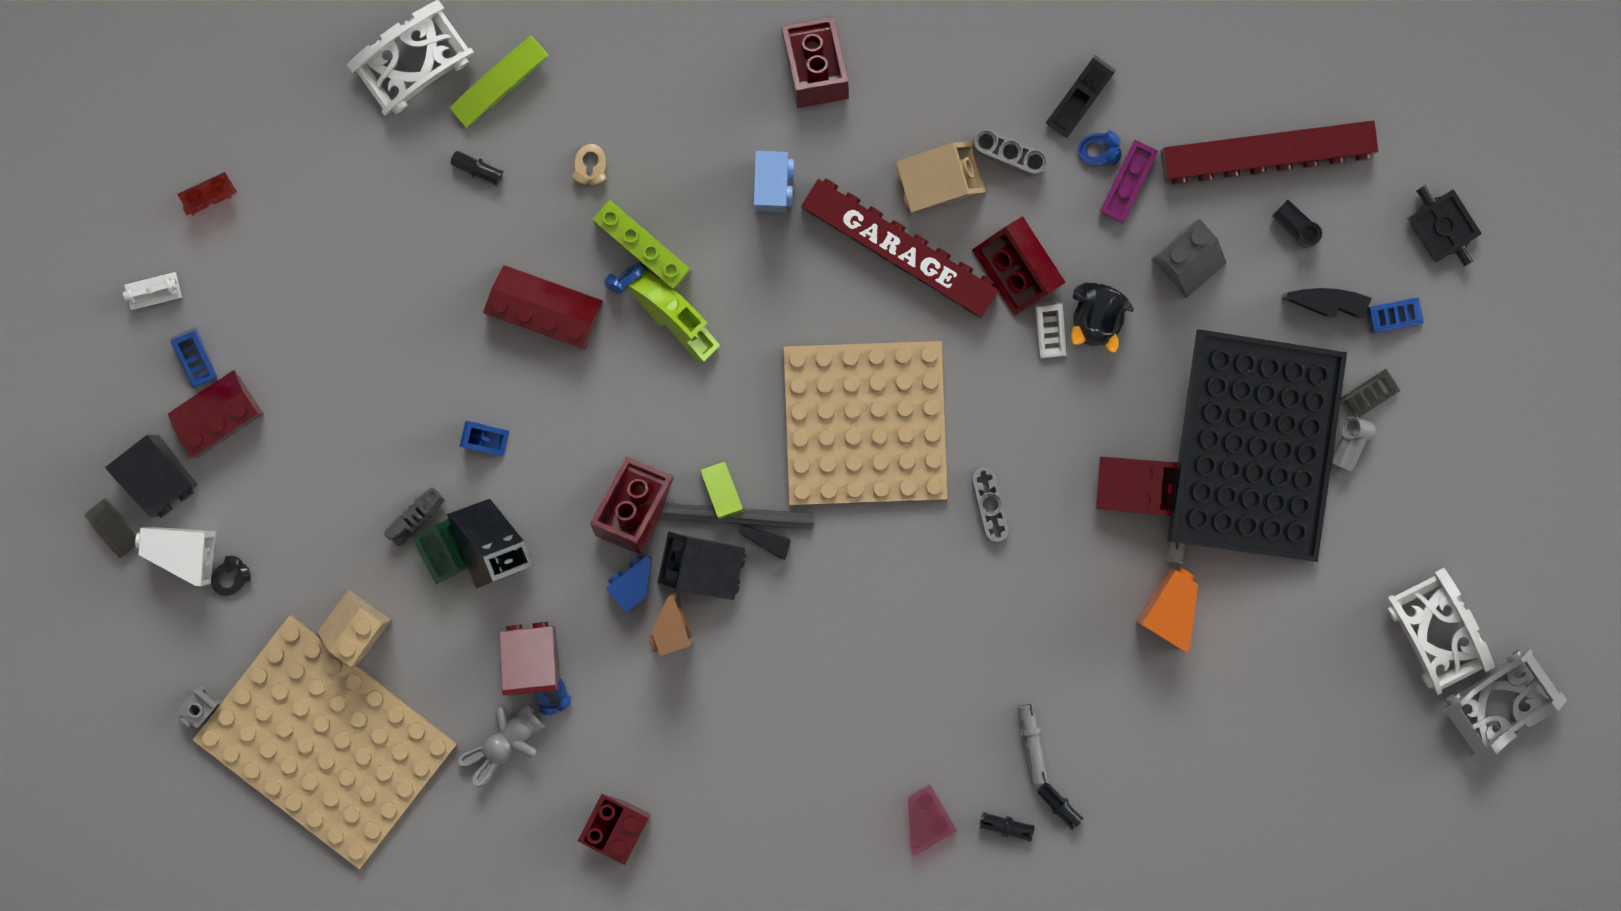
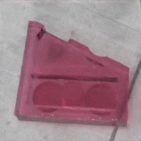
(927, 820)

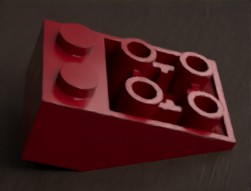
(1136, 485)

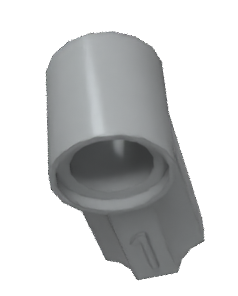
(1353, 441)

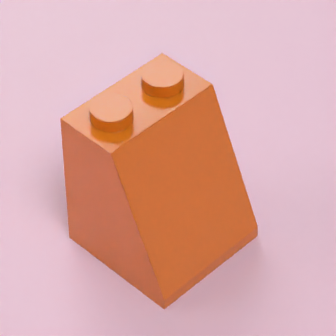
(1172, 608)

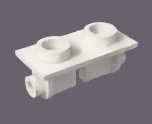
(152, 291)

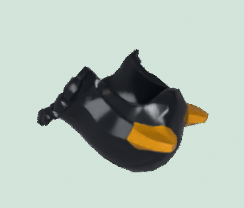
(1099, 315)

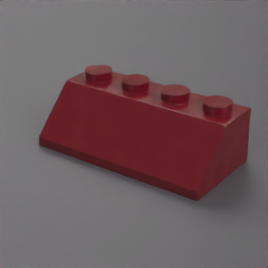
(543, 307)

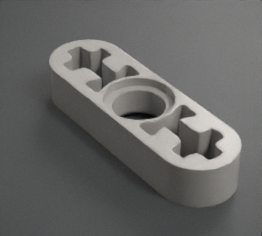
(1000, 509)

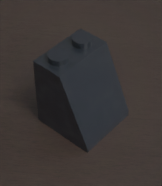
(152, 476)
(701, 566)

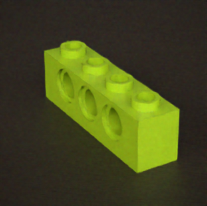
(641, 244)

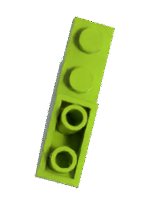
(676, 313)

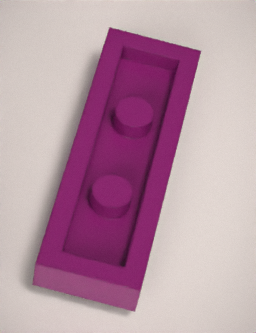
(1128, 181)

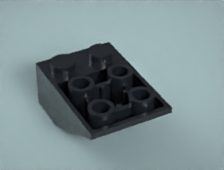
(488, 543)

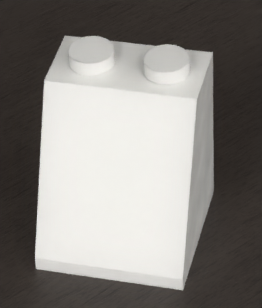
(179, 551)

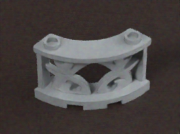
(1539, 707)

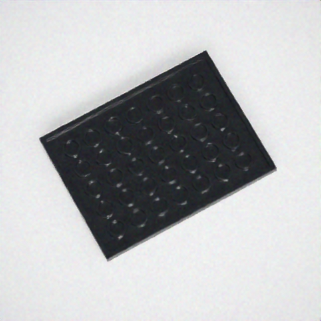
(1256, 446)

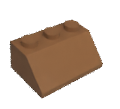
(671, 628)

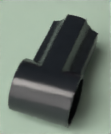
(1295, 221)

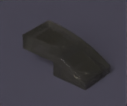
(111, 527)

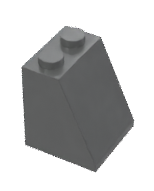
(1191, 257)

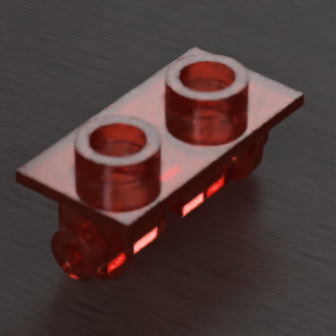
(206, 193)

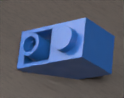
(633, 585)

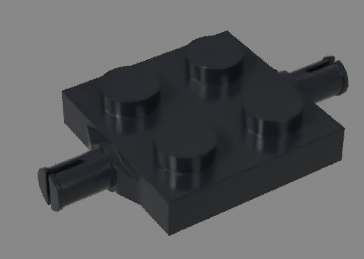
(1444, 225)

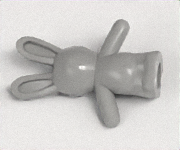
(500, 746)

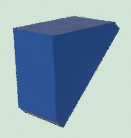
(484, 438)

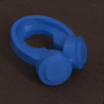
(1111, 156)
(627, 277)
(549, 708)

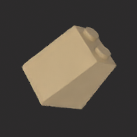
(940, 176)
(352, 629)

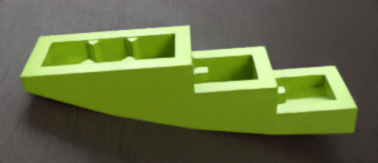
(499, 81)

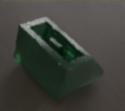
(440, 551)

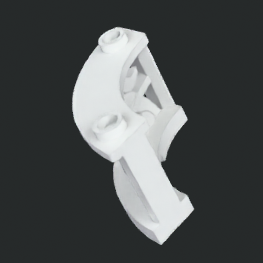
(373, 57)
(1448, 594)

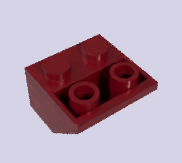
(614, 828)

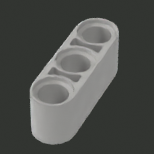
(996, 152)

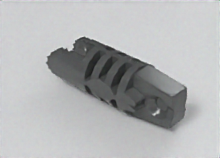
(405, 525)

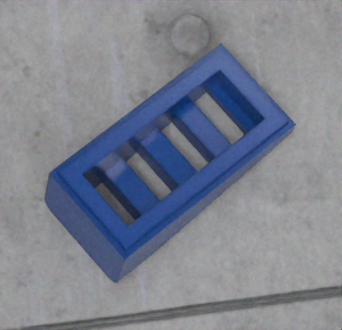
(1374, 320)
(198, 344)

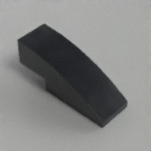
(1080, 96)
(1329, 301)

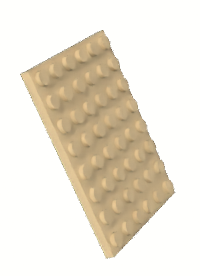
(325, 742)

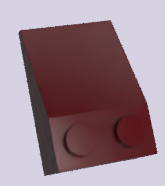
(815, 62)
(632, 506)

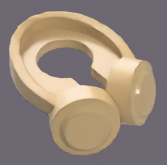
(580, 173)

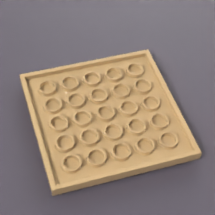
(865, 422)

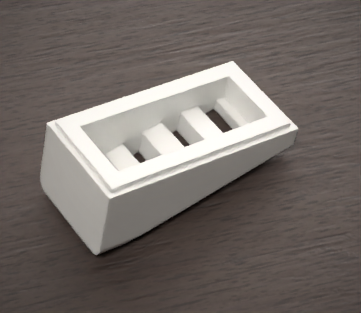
(1040, 319)

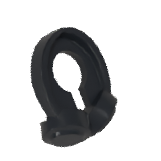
(229, 564)

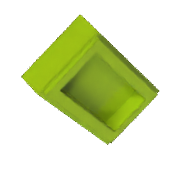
(721, 490)

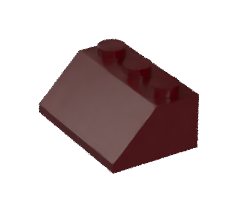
(1018, 265)
(214, 414)

